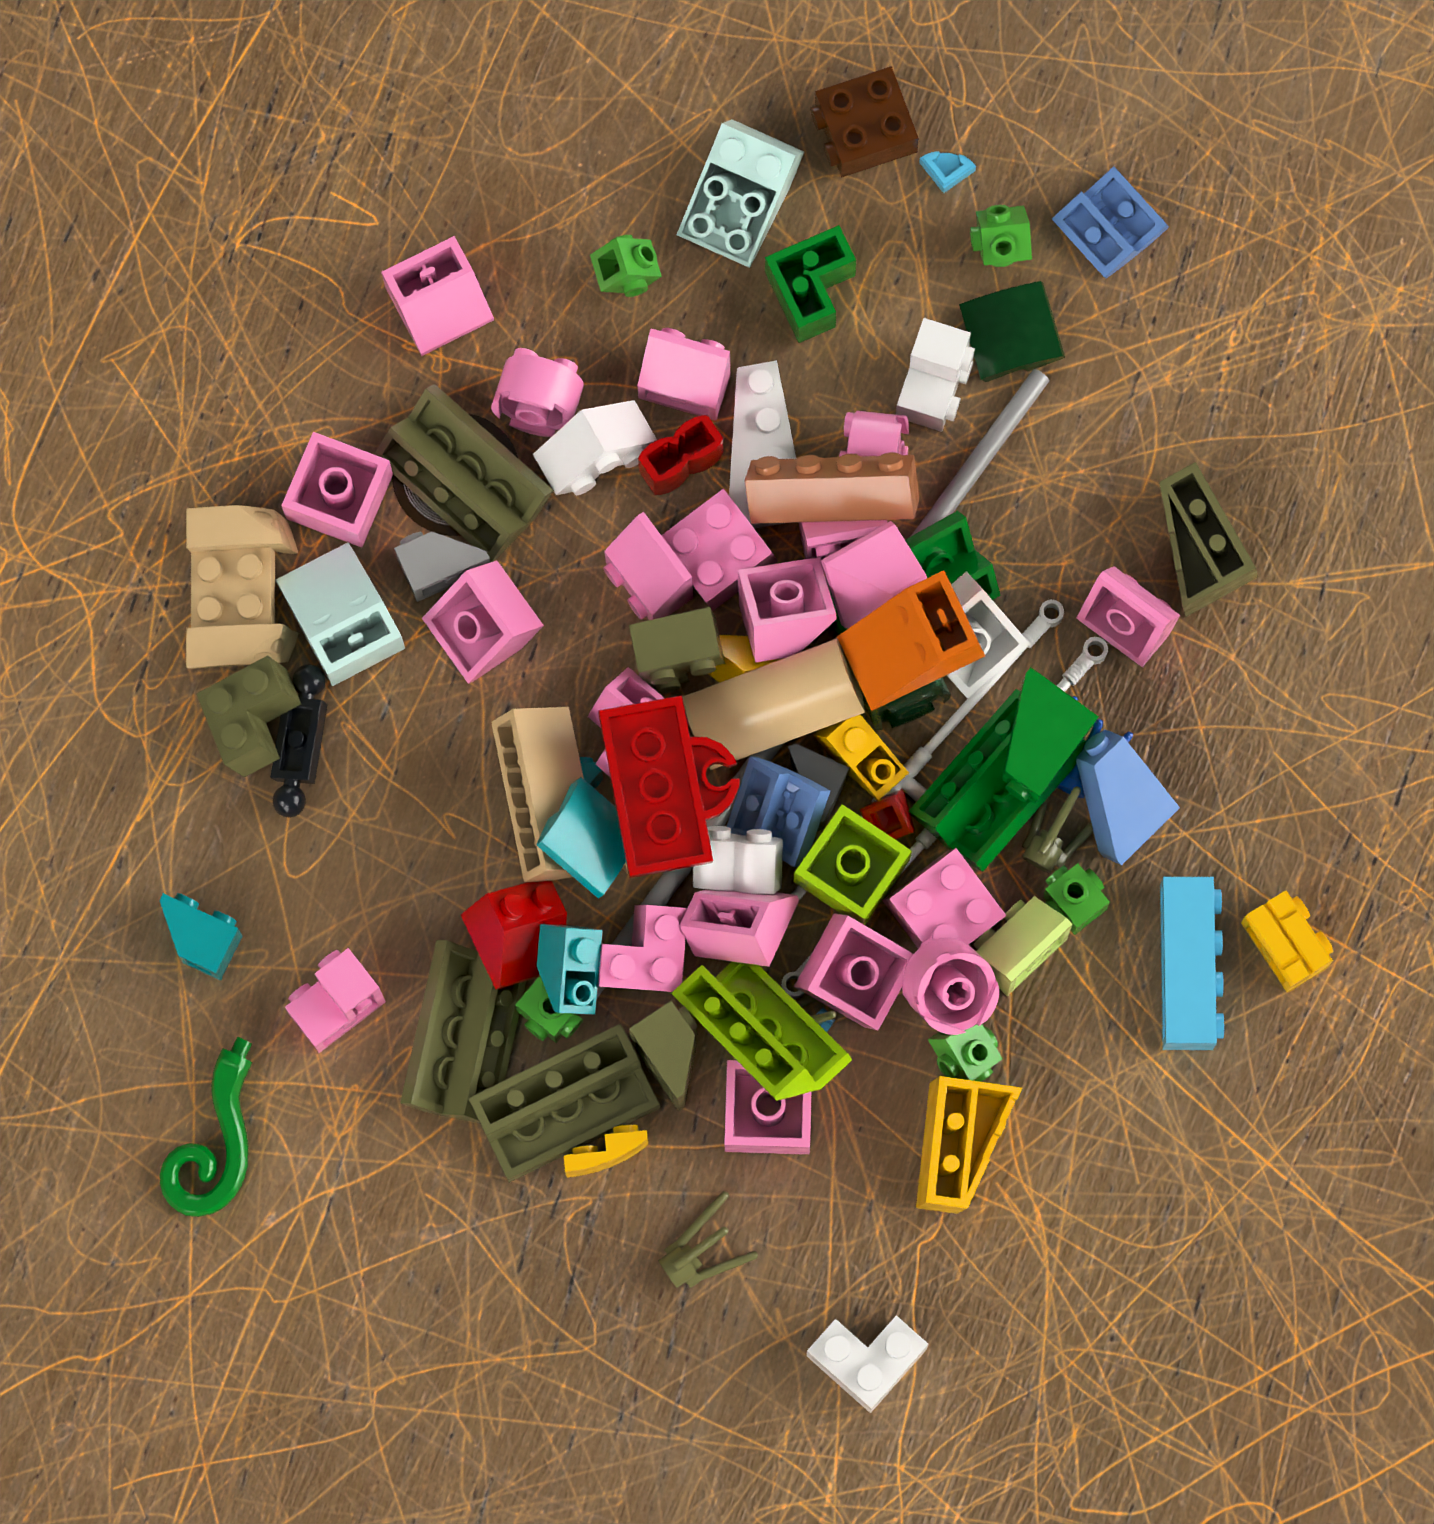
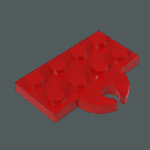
(663, 785)

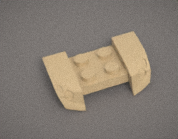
(235, 586)

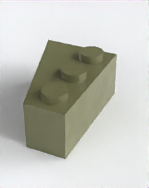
(1203, 542)

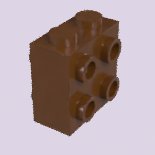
(864, 122)

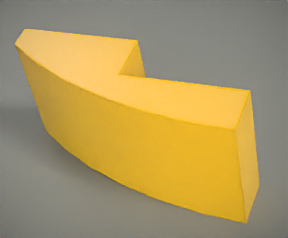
(620, 1146)

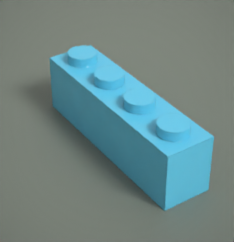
(1188, 963)

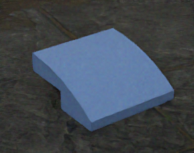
(1110, 223)
(781, 803)

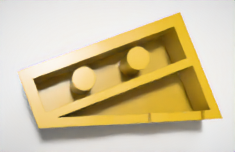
(958, 1139)

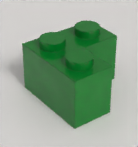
(802, 276)

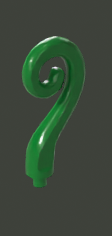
(226, 1085)

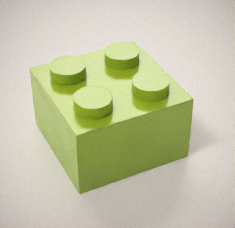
(852, 865)

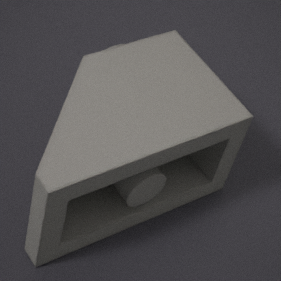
(435, 562)

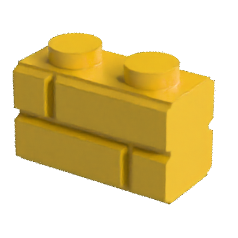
(1288, 940)

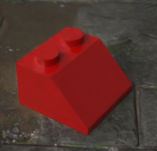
(508, 928)

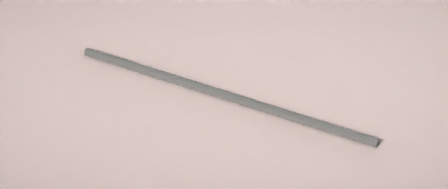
(944, 506)

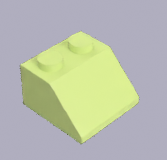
(1023, 942)

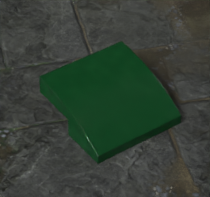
(1012, 330)

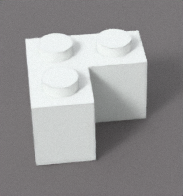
(937, 366)
(593, 445)
(863, 1370)

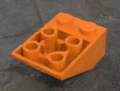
(910, 641)

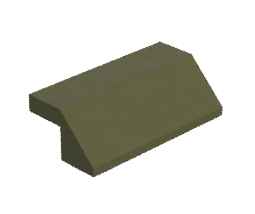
(464, 473)
(460, 1034)
(564, 1102)

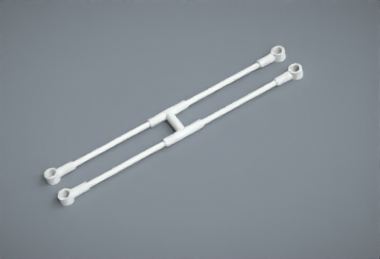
(923, 754)

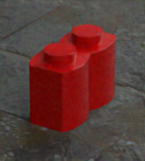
(690, 451)

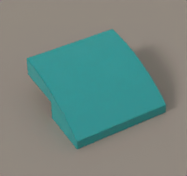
(585, 838)

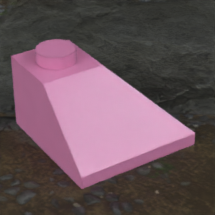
(870, 573)

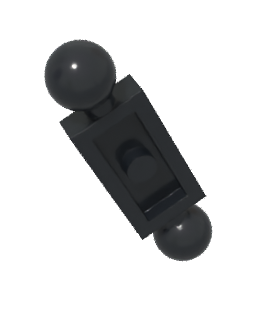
(299, 742)

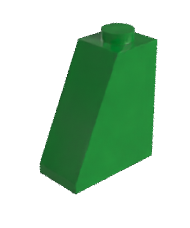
(1043, 736)

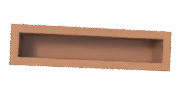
(832, 488)

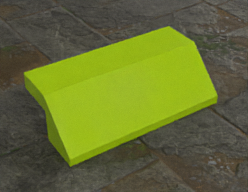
(763, 1029)

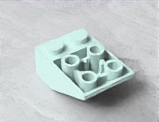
(739, 192)
(341, 614)

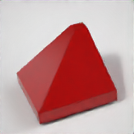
(890, 814)

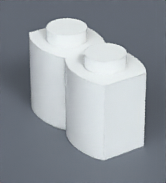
(741, 862)

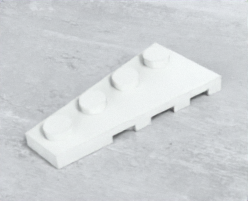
(759, 426)

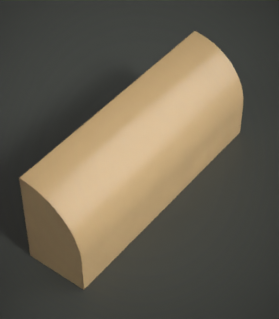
(777, 701)
(537, 768)

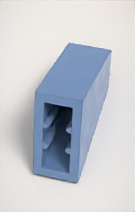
(1121, 796)

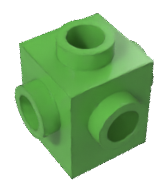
(1002, 235)
(626, 265)
(1084, 885)
(534, 1006)
(966, 1054)

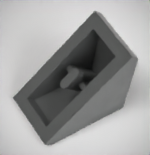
(822, 771)

